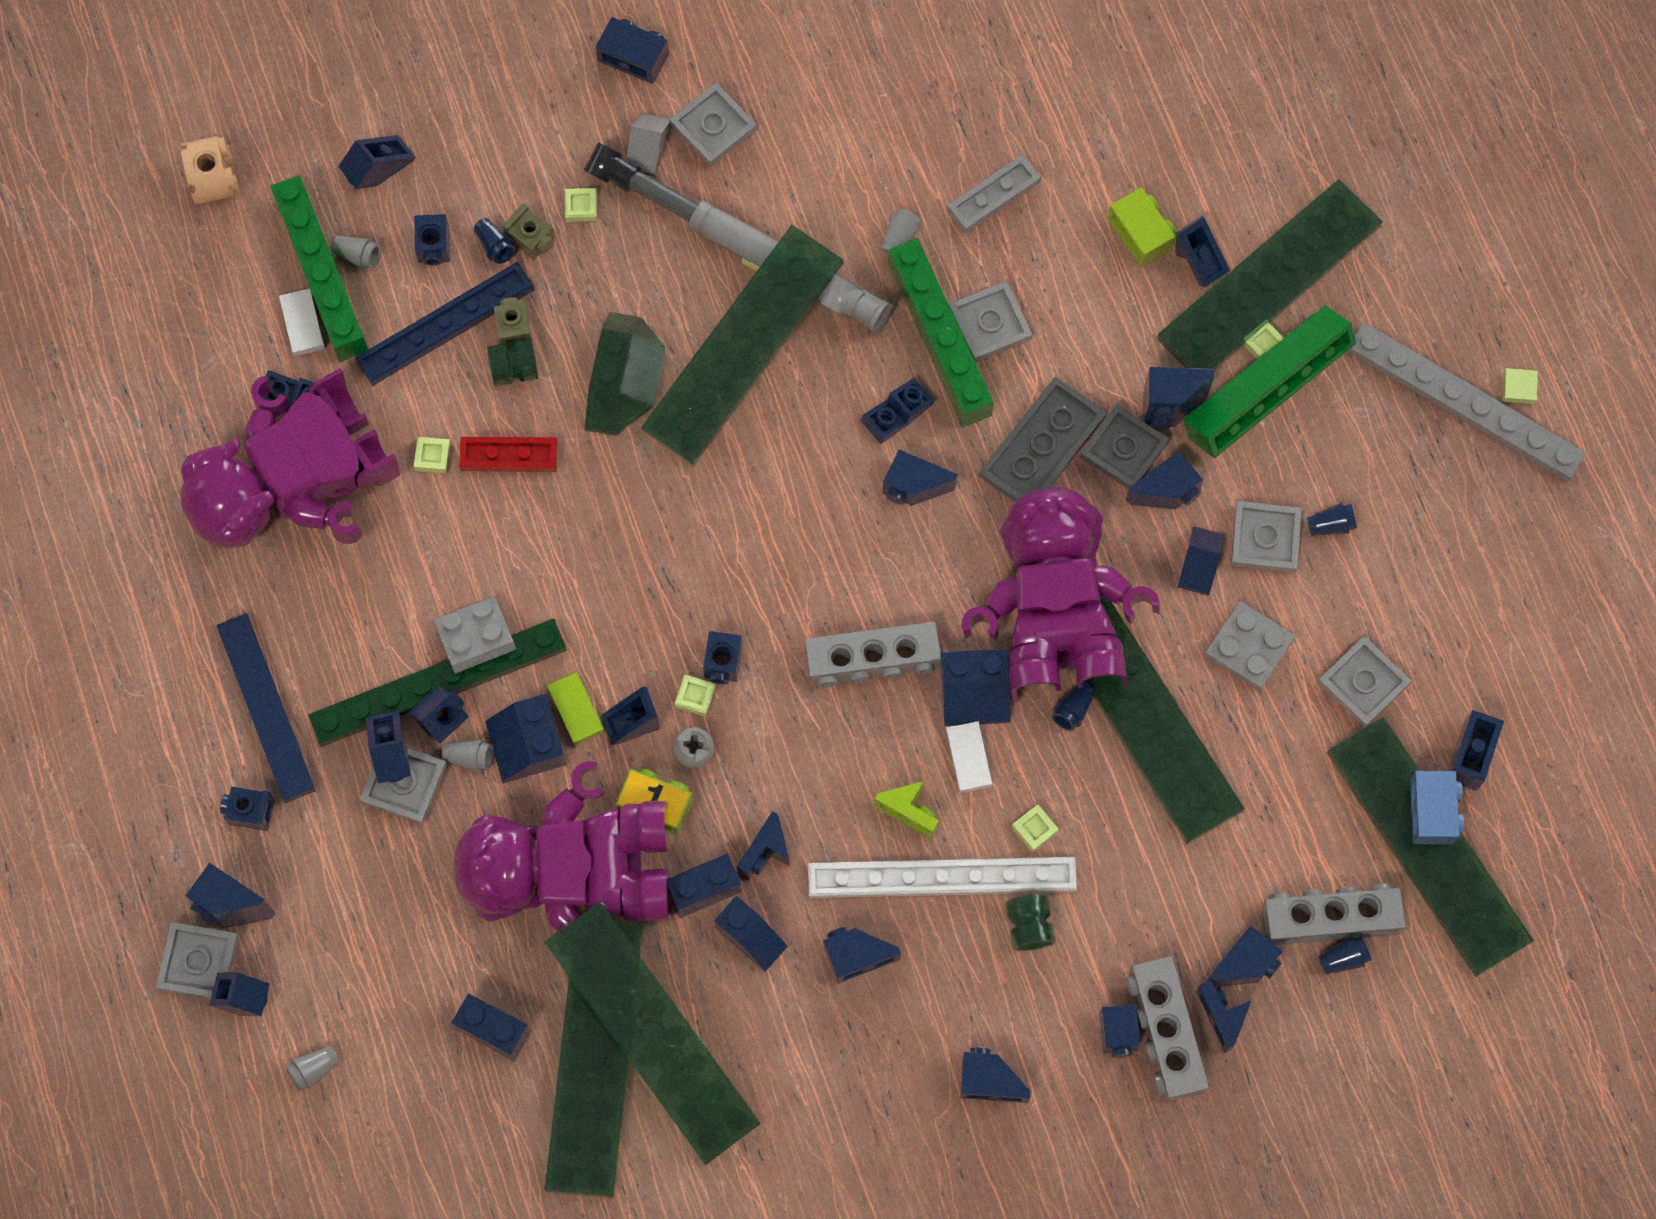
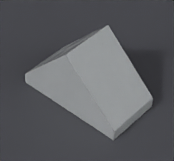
(647, 142)

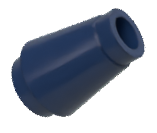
(495, 242)
(1334, 520)
(1073, 707)
(1345, 956)

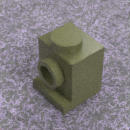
(530, 243)
(512, 330)

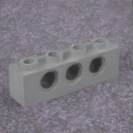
(919, 637)
(1282, 929)
(1163, 977)

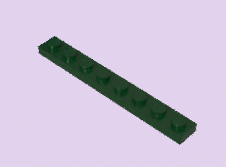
(405, 693)

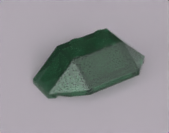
(623, 374)

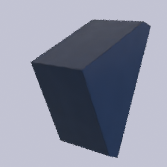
(1201, 560)
(631, 717)

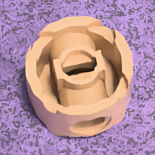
(200, 157)

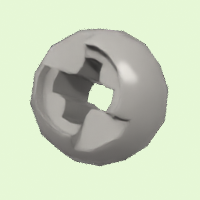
(685, 739)

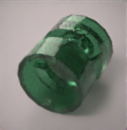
(512, 362)
(1030, 922)

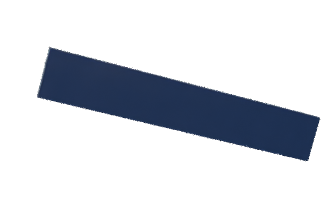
(443, 324)
(266, 708)

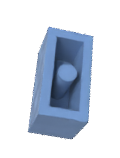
(1436, 807)

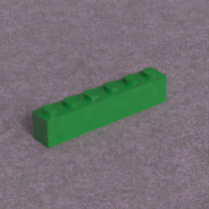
(319, 268)
(940, 332)
(1269, 381)

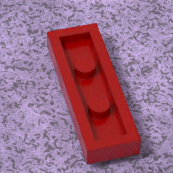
(508, 454)

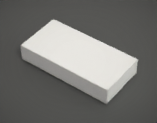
(302, 322)
(968, 757)

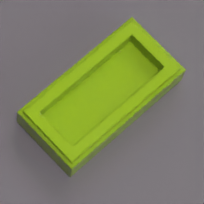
(575, 708)

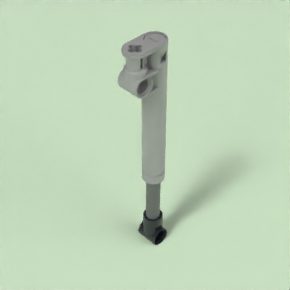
(733, 234)

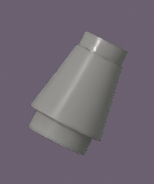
(900, 230)
(359, 251)
(473, 754)
(310, 1068)

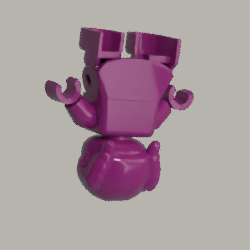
(291, 464)
(1058, 592)
(571, 862)

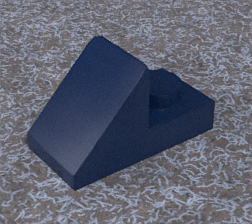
(1201, 251)
(769, 841)
(1225, 1023)

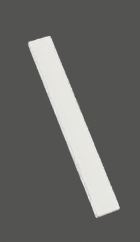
(942, 877)

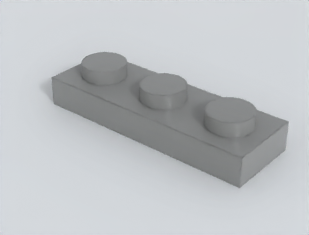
(993, 193)

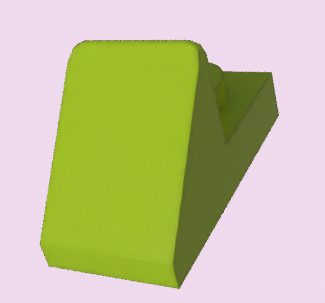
(899, 805)

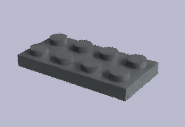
(1043, 441)

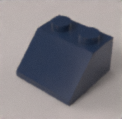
(1173, 394)
(975, 687)
(525, 739)
(226, 901)

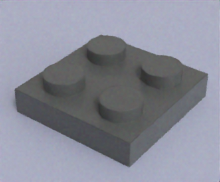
(1124, 447)

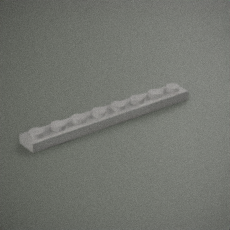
(1466, 402)

